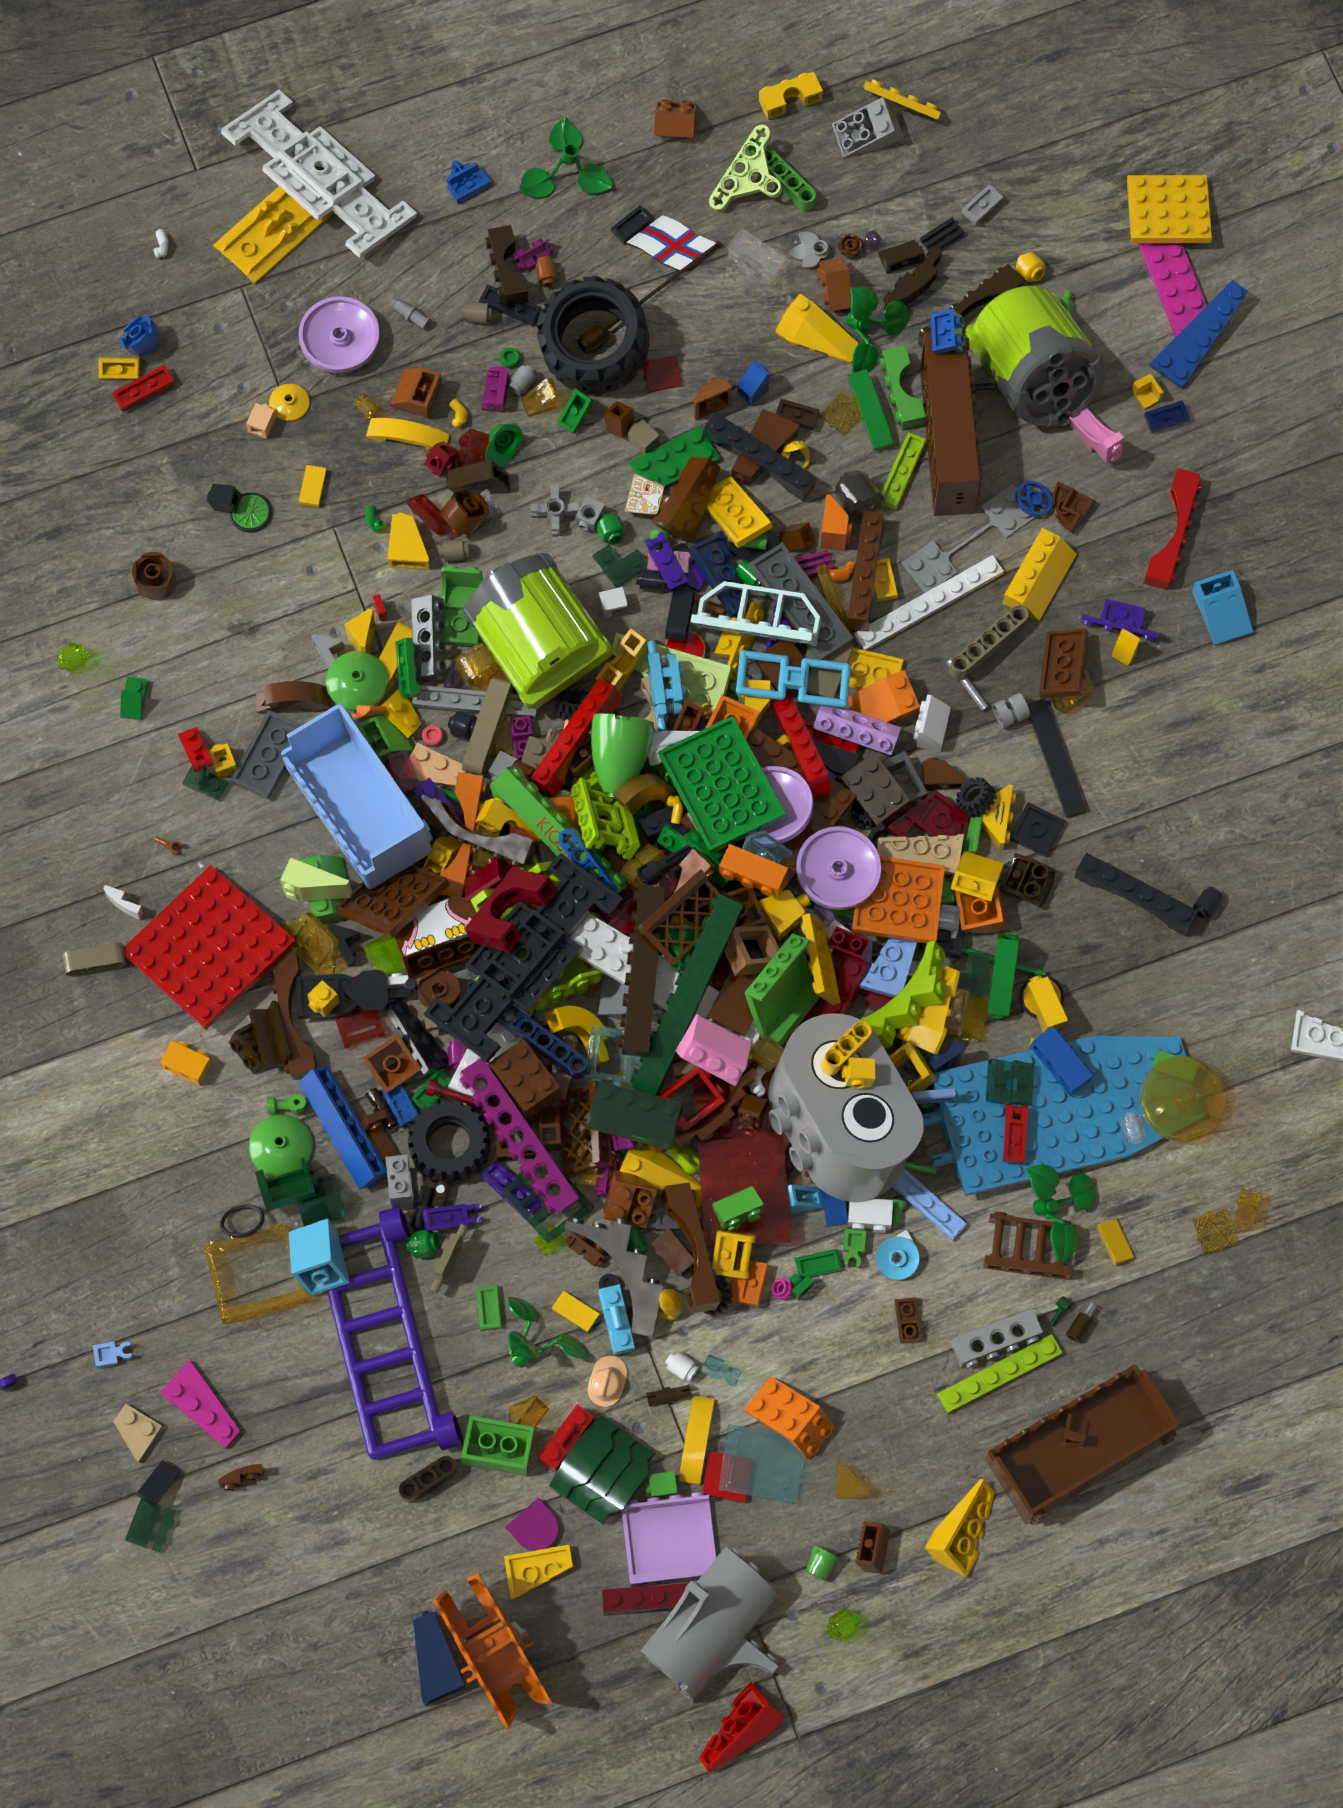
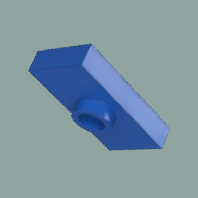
(400, 1105)

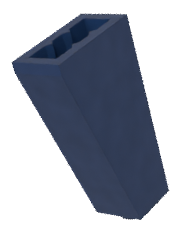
(436, 1665)

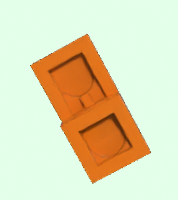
(368, 712)

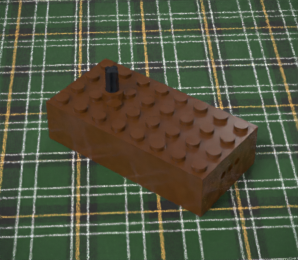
(951, 428)

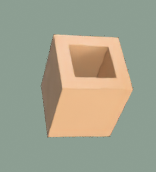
(261, 420)

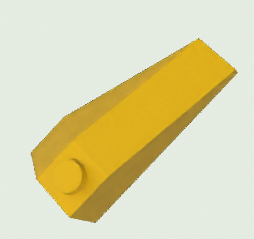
(658, 1170)
(957, 1535)

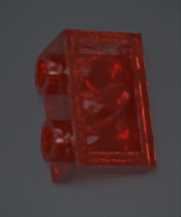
(472, 447)
(428, 512)

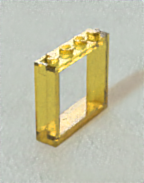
(259, 1307)

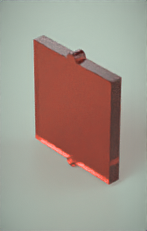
(662, 374)

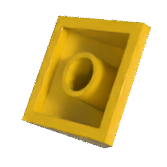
(361, 631)

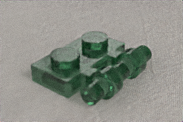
(143, 1525)

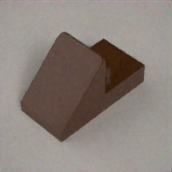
(689, 717)

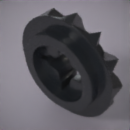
(858, 817)

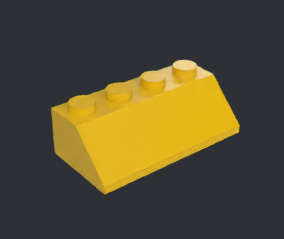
(1040, 574)

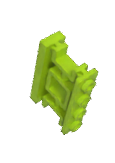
(618, 831)

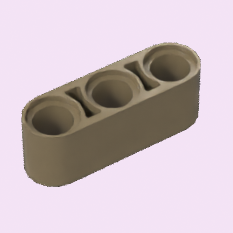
(94, 959)

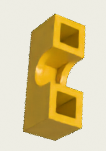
(804, 87)
(632, 651)
(496, 813)

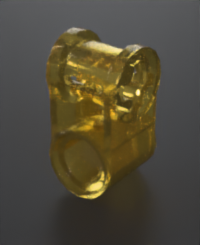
(1247, 1205)

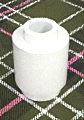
(681, 1366)

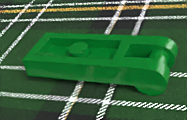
(406, 668)

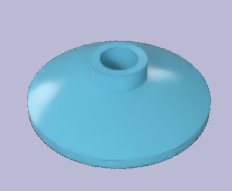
(886, 1262)

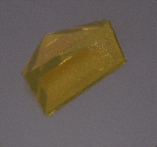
(528, 1412)
(848, 1485)

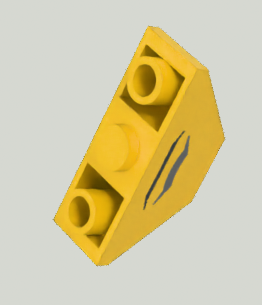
(996, 820)

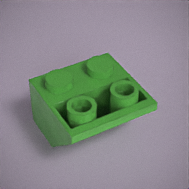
(383, 737)
(738, 1208)

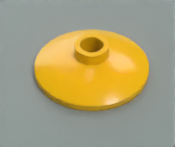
(293, 409)

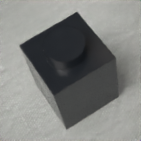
(224, 498)

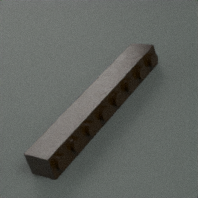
(642, 975)

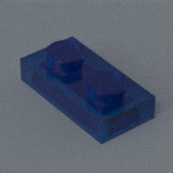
(1167, 416)

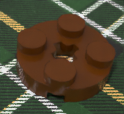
(438, 978)

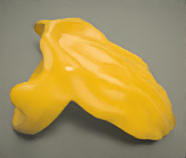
(797, 445)
(671, 1304)

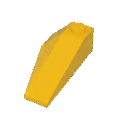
(812, 328)
(930, 1028)

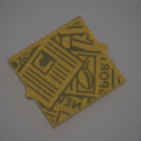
(841, 413)
(1215, 1231)

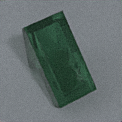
(205, 783)

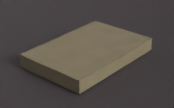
(826, 681)

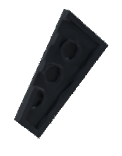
(414, 1034)

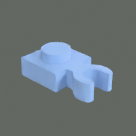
(108, 1354)

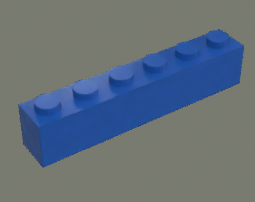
(343, 1127)

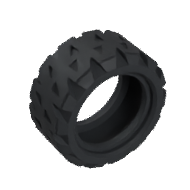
(585, 296)

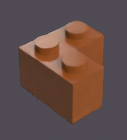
(836, 279)

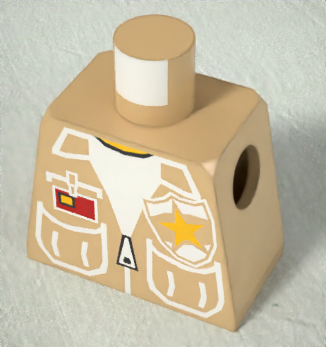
(645, 495)

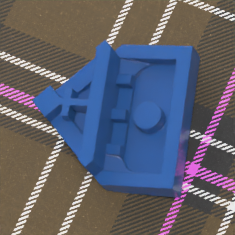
(466, 181)

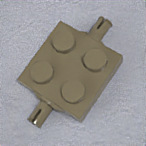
(537, 749)
(444, 1264)

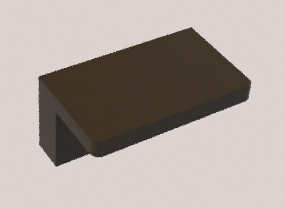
(901, 256)

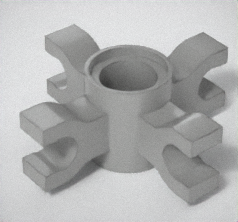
(555, 517)

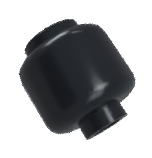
(462, 725)

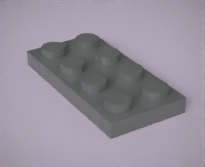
(263, 760)

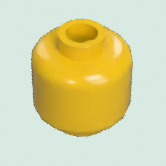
(1030, 267)

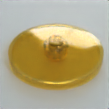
(1182, 1099)

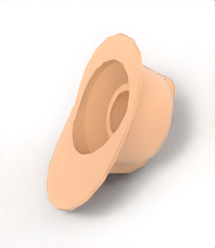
(607, 1381)

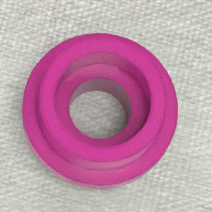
(782, 1288)

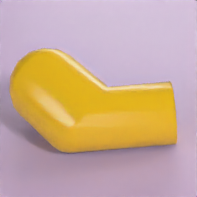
(460, 415)
(676, 803)

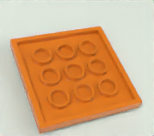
(903, 903)

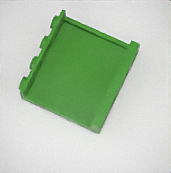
(782, 991)

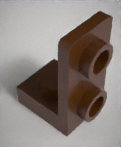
(373, 1127)

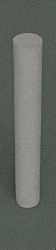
(972, 690)

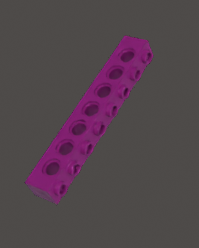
(480, 1071)

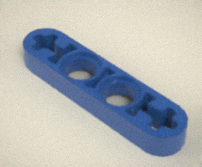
(591, 859)

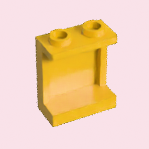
(977, 876)

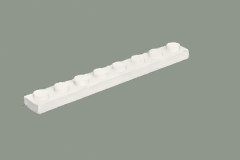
(929, 603)

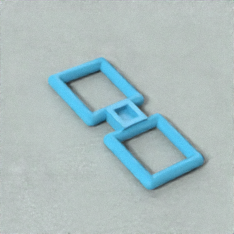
(793, 678)

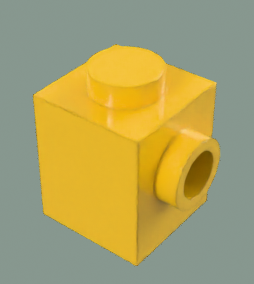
(323, 999)
(859, 1072)

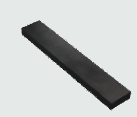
(1055, 758)

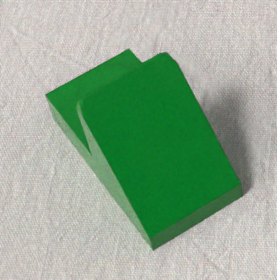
(575, 410)
(133, 698)

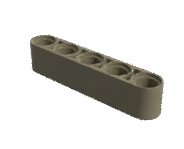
(992, 634)
(487, 726)

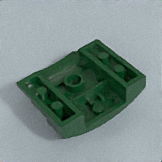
(602, 1470)

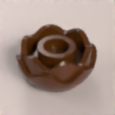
(850, 240)

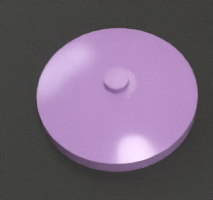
(339, 334)
(795, 800)
(838, 868)

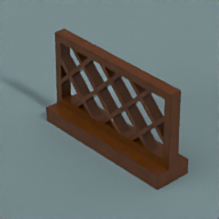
(669, 908)
(600, 1142)

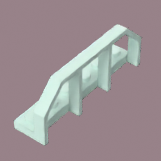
(762, 629)

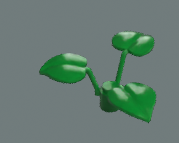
(567, 138)
(862, 304)
(1083, 1191)
(523, 1350)

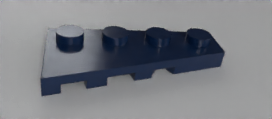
(715, 564)

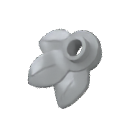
(807, 249)

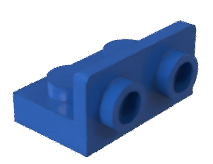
(947, 331)

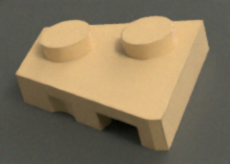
(137, 1430)

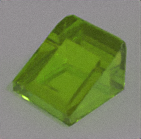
(548, 1248)

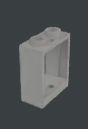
(400, 1182)

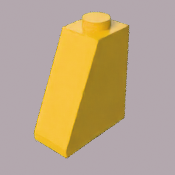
(406, 545)
(1046, 1003)

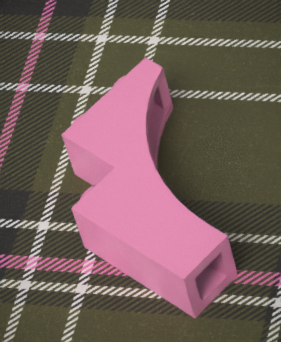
(1097, 436)

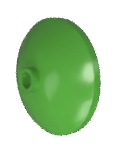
(353, 692)
(282, 1158)

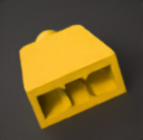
(784, 912)

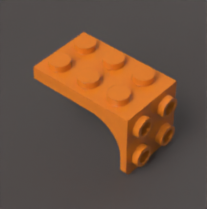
(791, 1416)

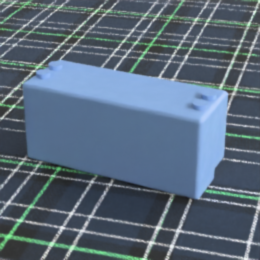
(356, 797)

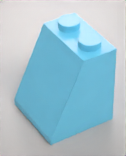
(317, 1257)

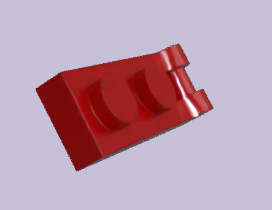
(195, 749)
(1015, 1134)

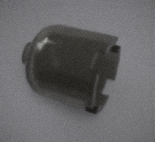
(858, 493)

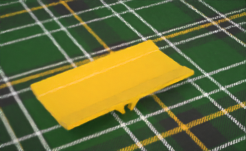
(268, 234)

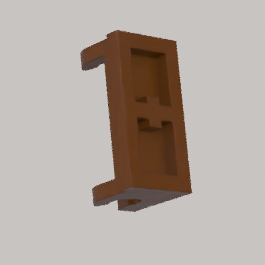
(674, 1252)

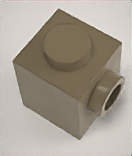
(643, 436)

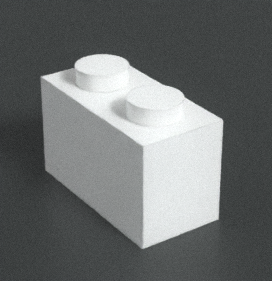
(871, 1214)

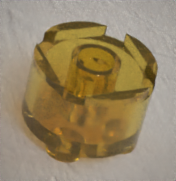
(477, 667)

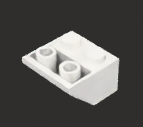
(932, 724)

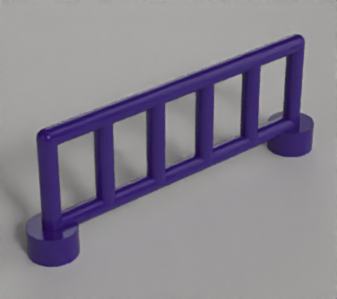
(444, 1427)

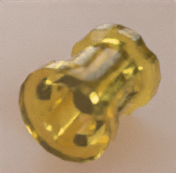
(366, 406)

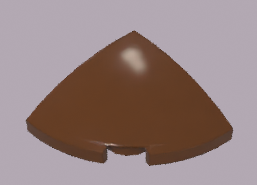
(1071, 506)

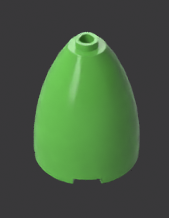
(619, 749)

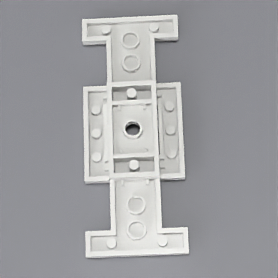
(337, 186)

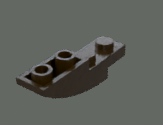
(914, 285)

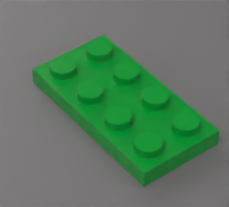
(668, 460)

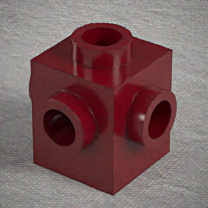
(441, 458)

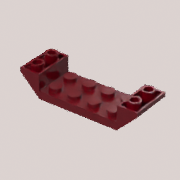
(851, 965)

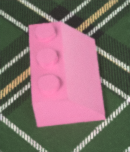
(715, 1049)

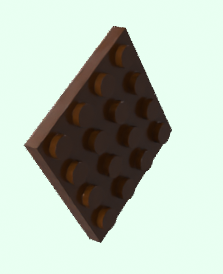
(393, 902)

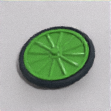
(252, 513)

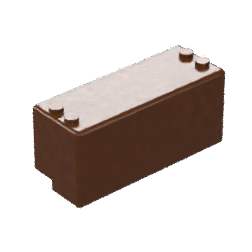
(1124, 1423)

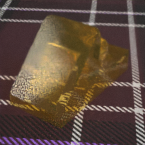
(541, 398)

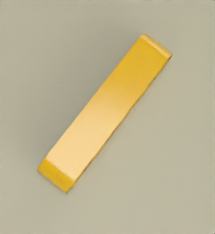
(388, 656)

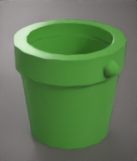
(821, 1563)

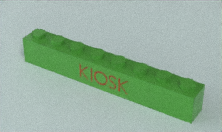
(543, 818)

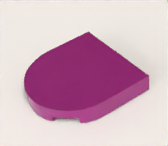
(534, 1527)

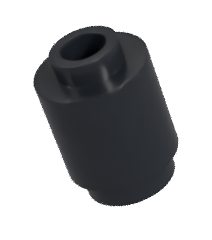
(650, 580)
(1207, 902)

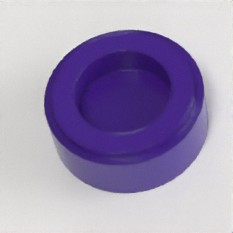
(8, 1381)

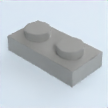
(982, 204)

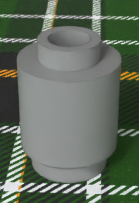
(522, 379)

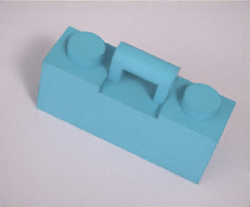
(616, 1320)

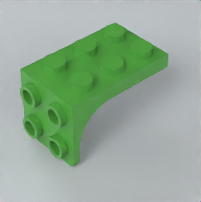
(456, 590)

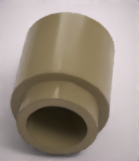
(477, 312)
(454, 550)

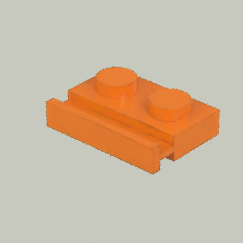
(750, 1290)

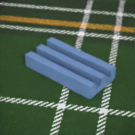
(935, 1096)

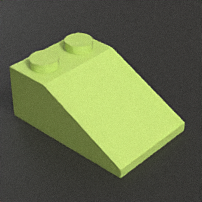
(310, 883)

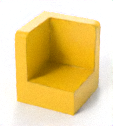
(1147, 391)

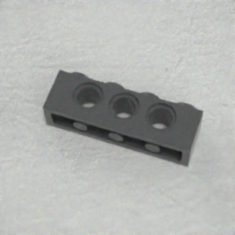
(428, 637)

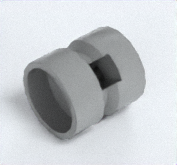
(1011, 710)

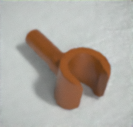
(169, 845)

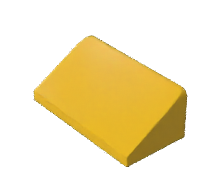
(119, 368)
(1115, 1242)

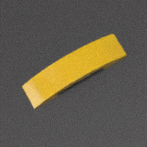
(405, 431)
(696, 1440)

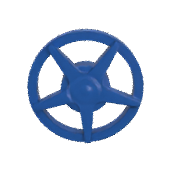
(1033, 498)

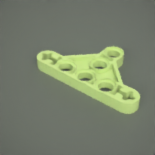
(743, 181)

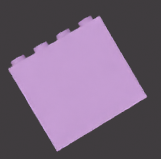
(668, 1539)

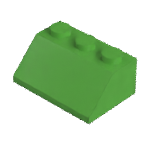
(325, 909)
(497, 1445)

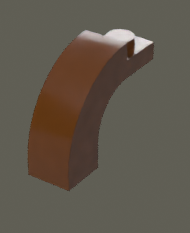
(292, 694)

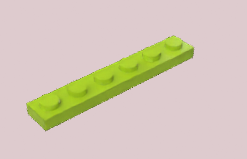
(999, 1374)

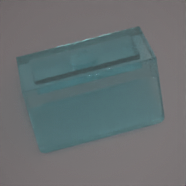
(766, 847)

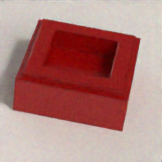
(379, 607)

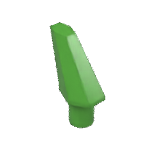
(1067, 303)

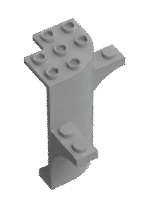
(711, 1626)

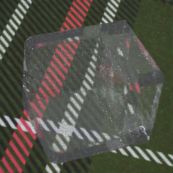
(949, 919)

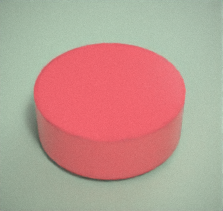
(432, 736)

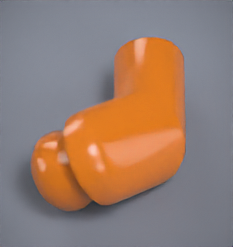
(842, 575)

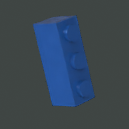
(1061, 1060)

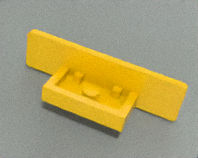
(732, 644)

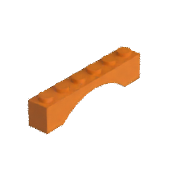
(469, 793)

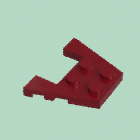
(934, 817)

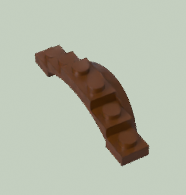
(719, 1117)

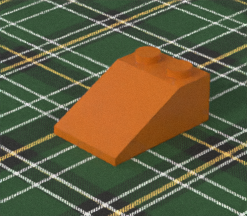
(886, 699)

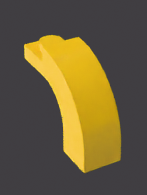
(579, 1022)

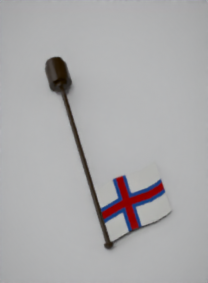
(668, 244)

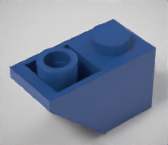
(754, 383)

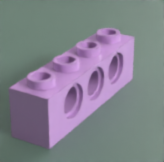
(857, 728)

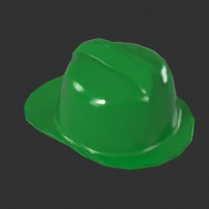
(503, 443)

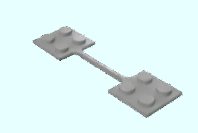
(932, 566)

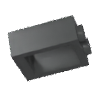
(900, 761)

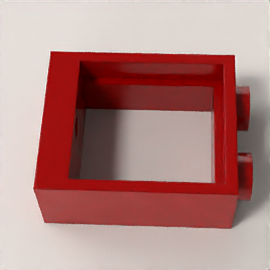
(685, 1123)

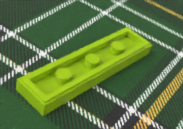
(903, 470)

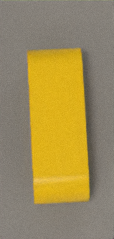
(840, 1055)

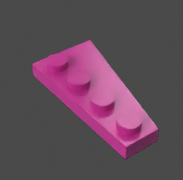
(197, 1401)

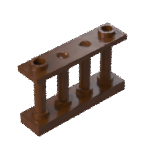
(1017, 1263)

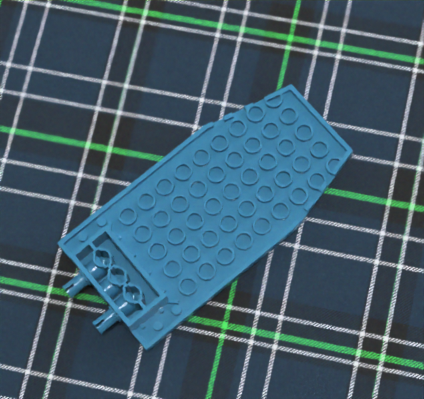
(1060, 1128)

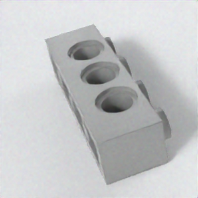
(1025, 1321)

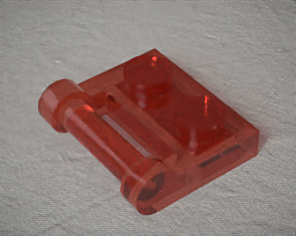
(358, 1020)

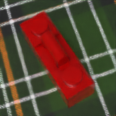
(565, 1438)

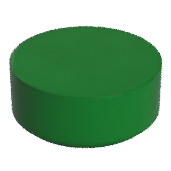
(509, 358)

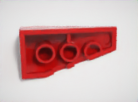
(749, 1722)

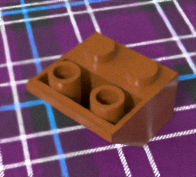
(675, 118)
(417, 391)
(629, 1199)

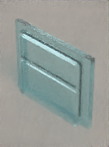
(760, 1465)

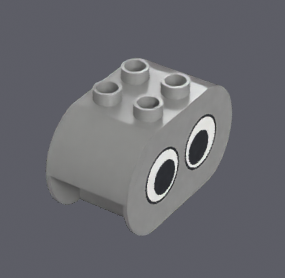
(843, 1135)

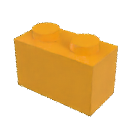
(186, 1062)

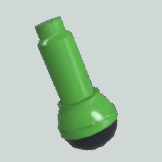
(899, 1204)

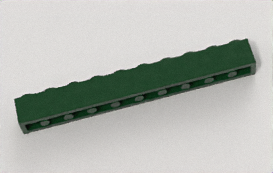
(688, 994)

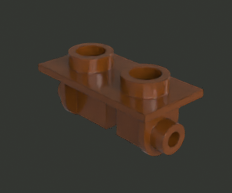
(594, 1251)

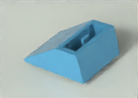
(1222, 607)

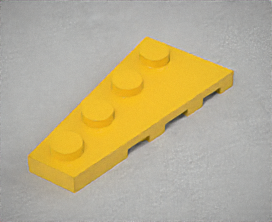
(895, 95)

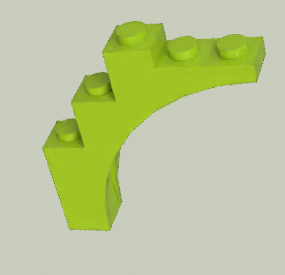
(921, 991)

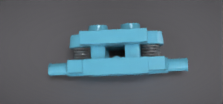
(657, 675)

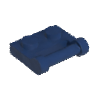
(948, 1059)

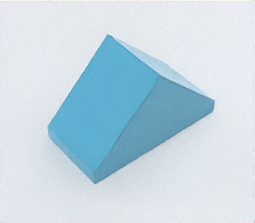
(803, 1198)

